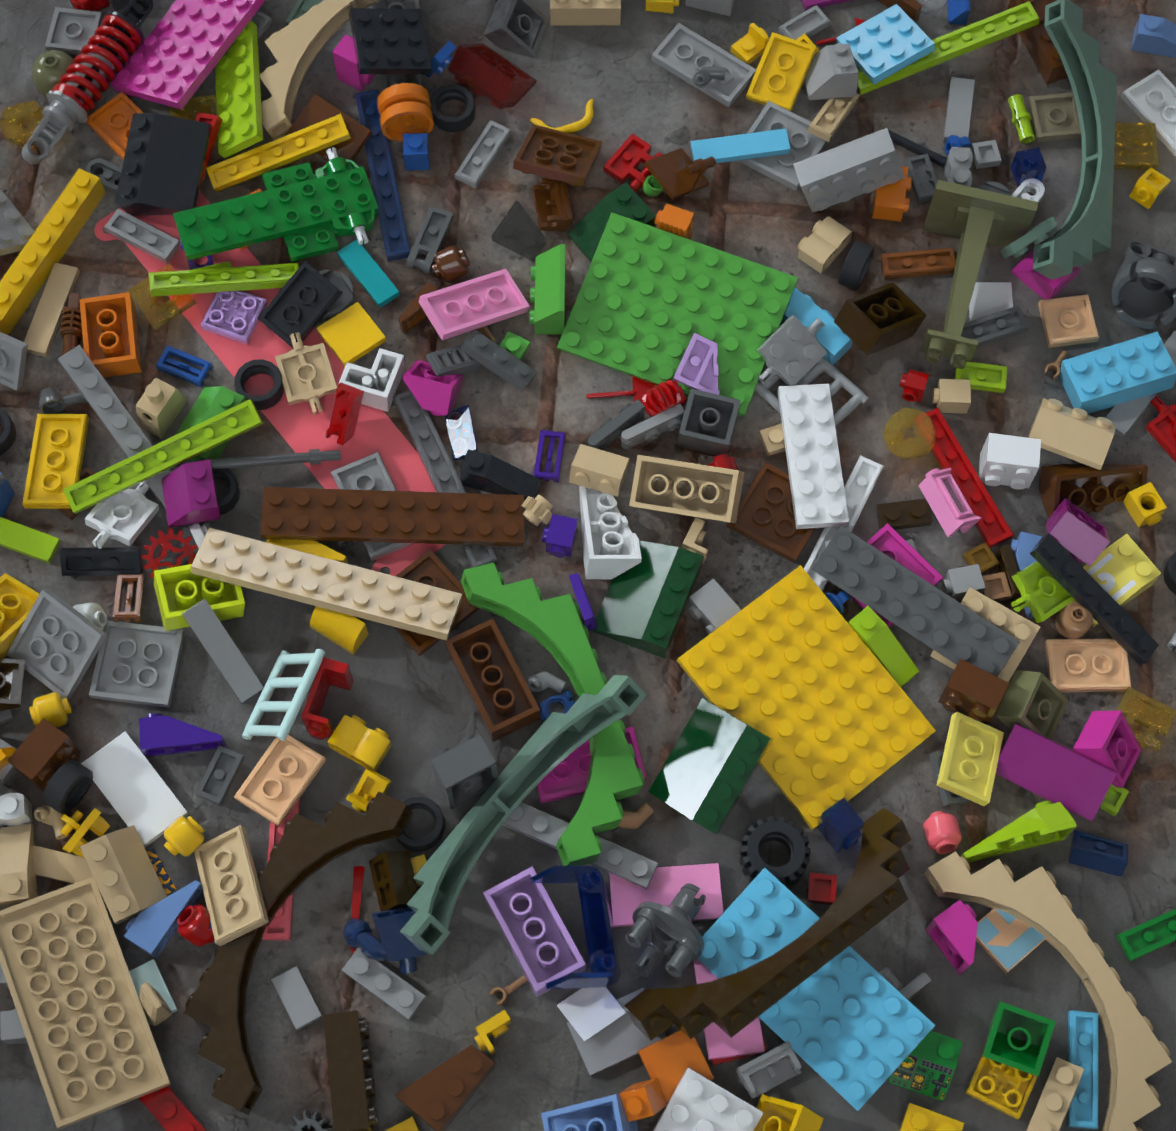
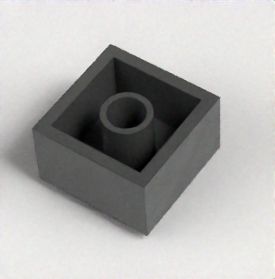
(708, 422)

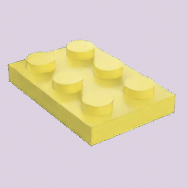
(970, 759)

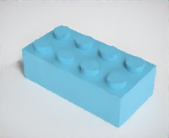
(1118, 373)

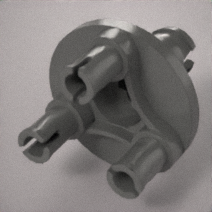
(668, 932)

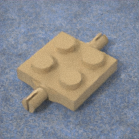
(306, 373)

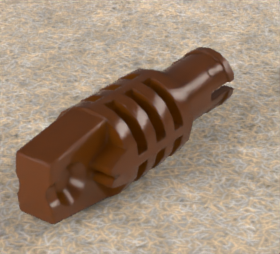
(71, 323)

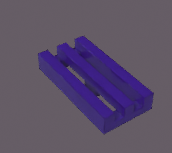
(547, 475)
(583, 601)

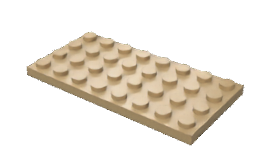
(77, 1003)

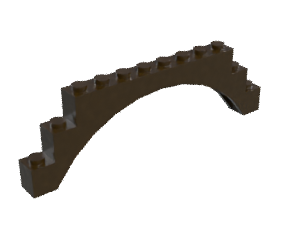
(223, 985)
(745, 995)

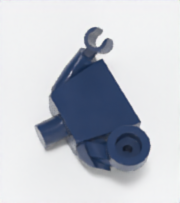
(391, 943)

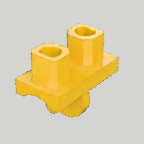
(93, 822)

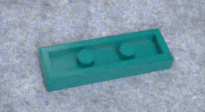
(368, 273)

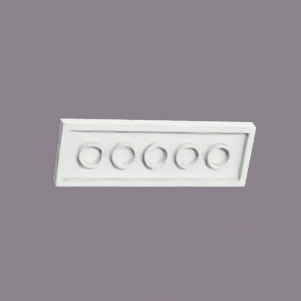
(812, 456)

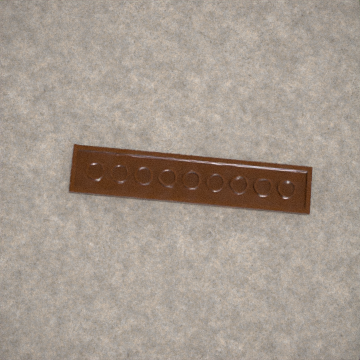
(392, 516)

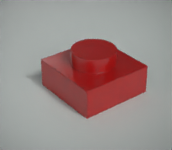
(821, 888)

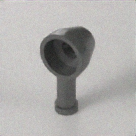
(53, 403)

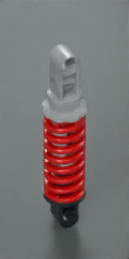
(88, 76)

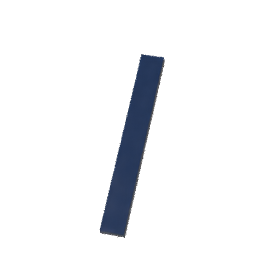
(383, 179)

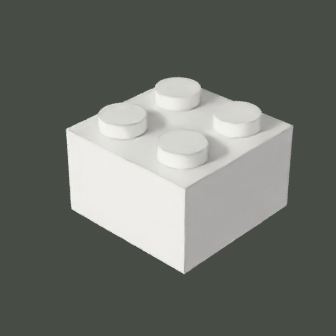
(1009, 460)

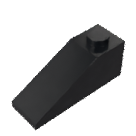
(497, 476)

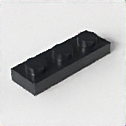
(100, 562)

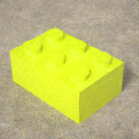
(180, 590)

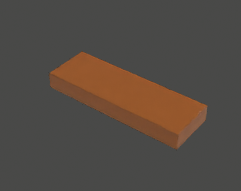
(918, 263)

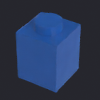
(416, 151)

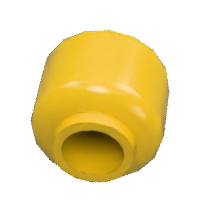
(51, 708)
(184, 836)

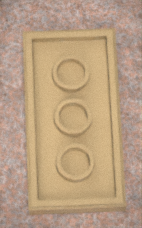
(230, 885)

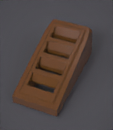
(414, 313)

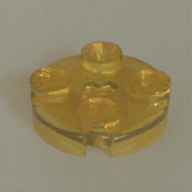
(16, 115)
(909, 448)

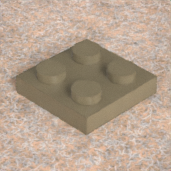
(1054, 117)

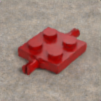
(1164, 426)

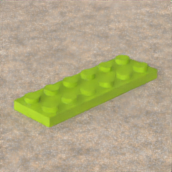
(239, 94)

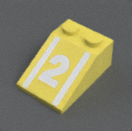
(1123, 571)

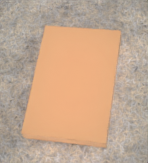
(1087, 665)
(280, 779)

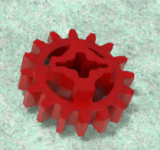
(165, 545)

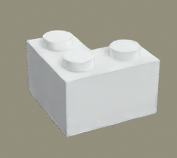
(379, 382)

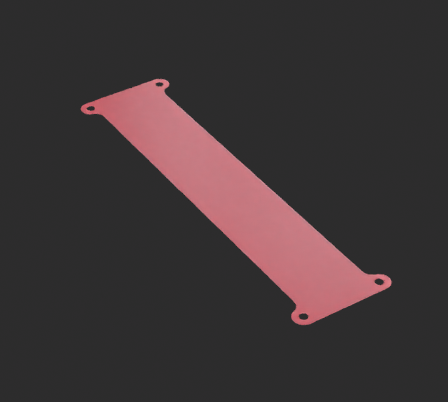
(296, 422)

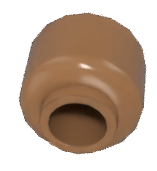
(1073, 621)

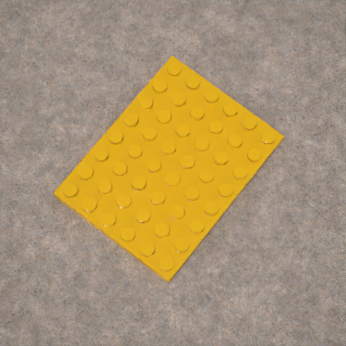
(812, 688)

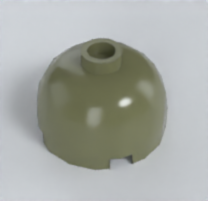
(48, 70)

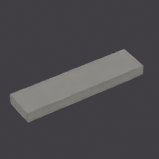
(222, 650)

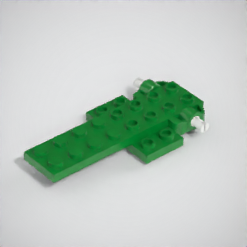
(297, 205)

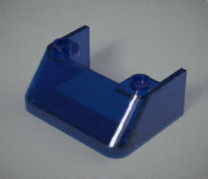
(597, 926)

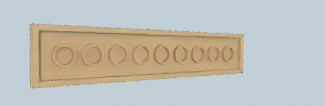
(327, 583)

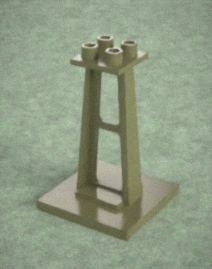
(977, 220)

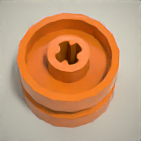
(404, 110)

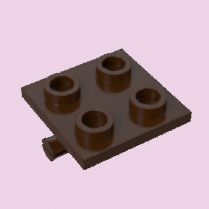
(679, 173)

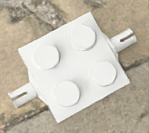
(122, 516)

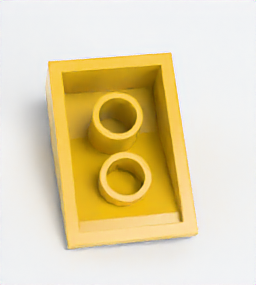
(15, 605)

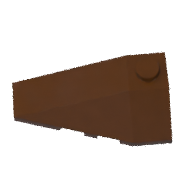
(1088, 486)

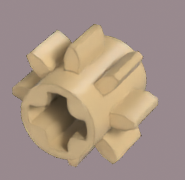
(537, 510)

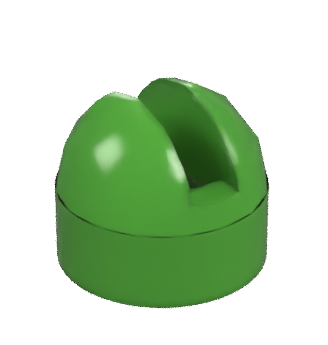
(652, 187)

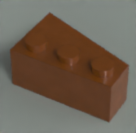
(447, 1089)

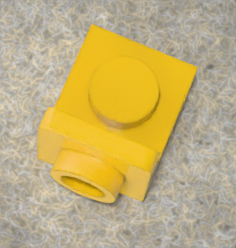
(751, 45)
(1149, 187)
(494, 1026)

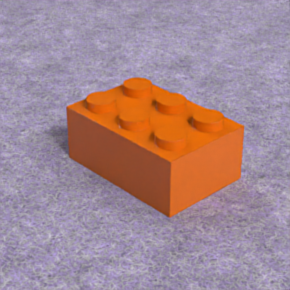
(111, 334)

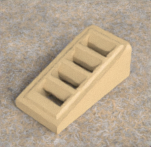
(153, 1004)

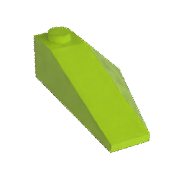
(1037, 827)

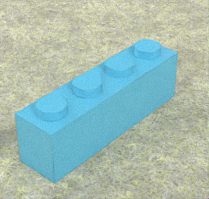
(829, 336)

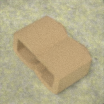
(824, 244)

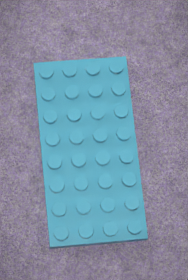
(841, 1017)

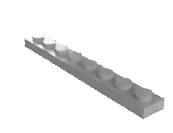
(109, 410)

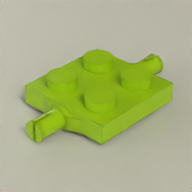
(1039, 592)

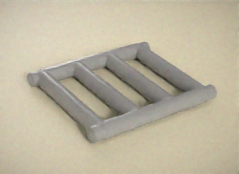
(840, 381)

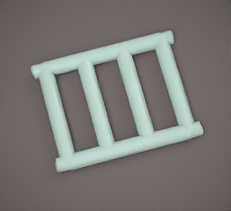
(290, 707)

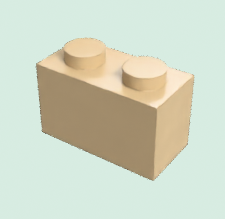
(599, 470)

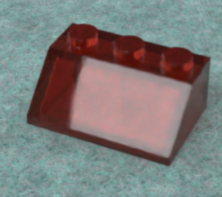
(490, 75)

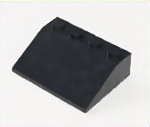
(162, 164)

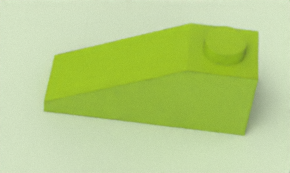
(884, 645)

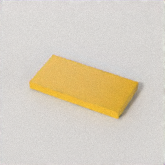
(55, 459)

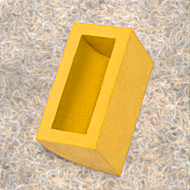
(339, 628)

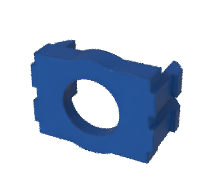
(564, 698)

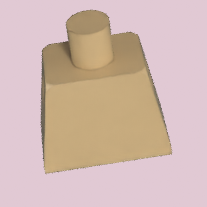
(159, 407)

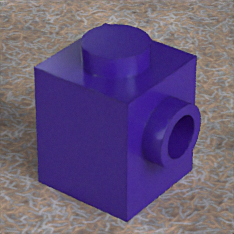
(560, 535)

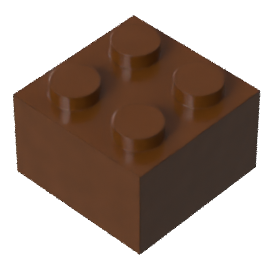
(973, 692)
(43, 754)

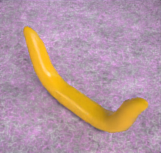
(575, 126)

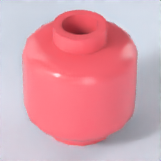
(942, 832)

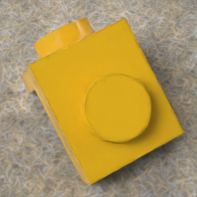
(367, 788)

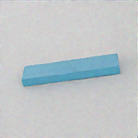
(742, 146)
(1084, 1053)

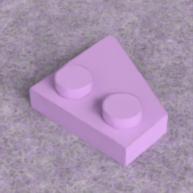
(699, 365)

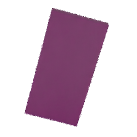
(1054, 771)

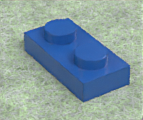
(442, 59)

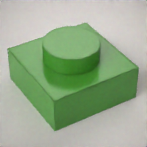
(515, 345)

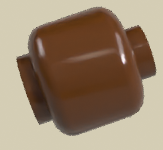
(451, 263)

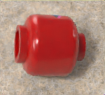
(195, 925)

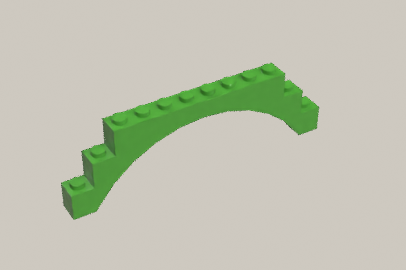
(560, 631)

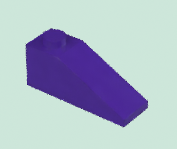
(171, 736)

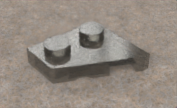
(519, 233)

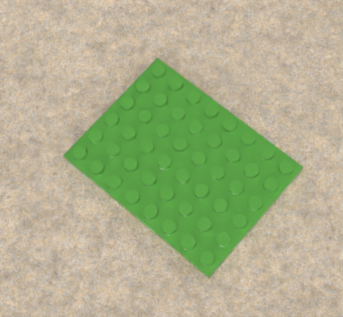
(657, 290)

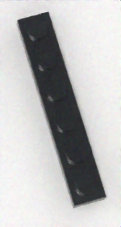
(1094, 599)

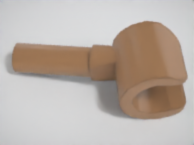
(1056, 365)
(508, 989)

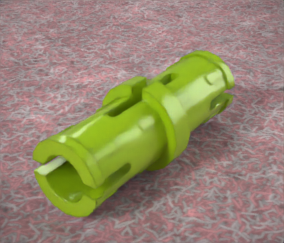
(1021, 119)

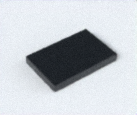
(300, 304)

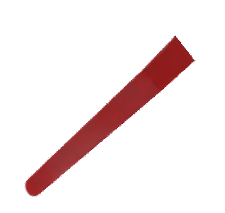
(356, 894)

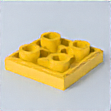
(351, 334)
(1001, 1086)

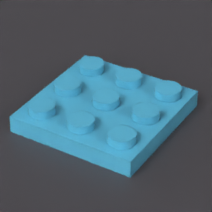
(886, 43)

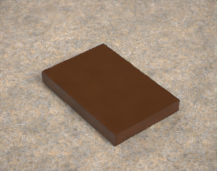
(320, 110)

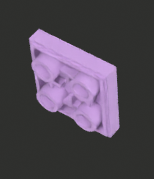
(234, 315)

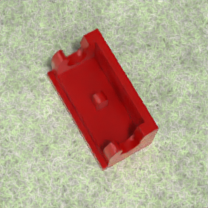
(345, 413)

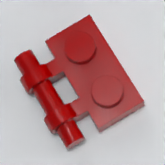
(627, 159)

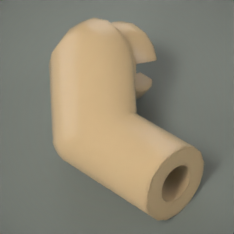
(51, 817)

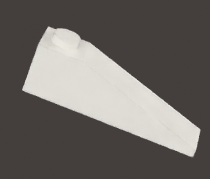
(606, 537)

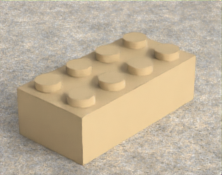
(686, 489)

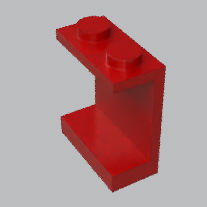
(329, 673)

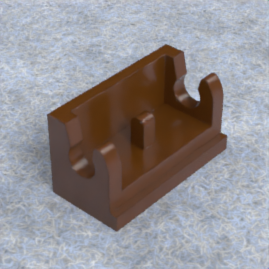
(552, 205)

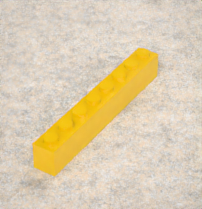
(47, 246)

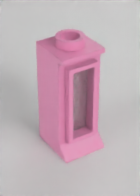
(947, 502)

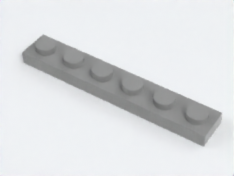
(612, 859)

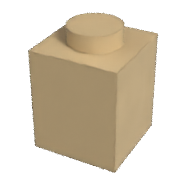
(952, 396)

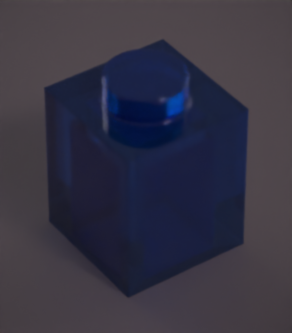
(1028, 165)

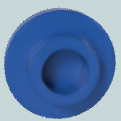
(955, 141)
(838, 600)

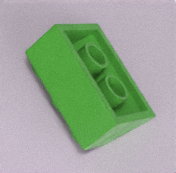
(549, 291)
(209, 404)

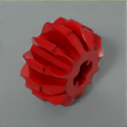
(663, 397)

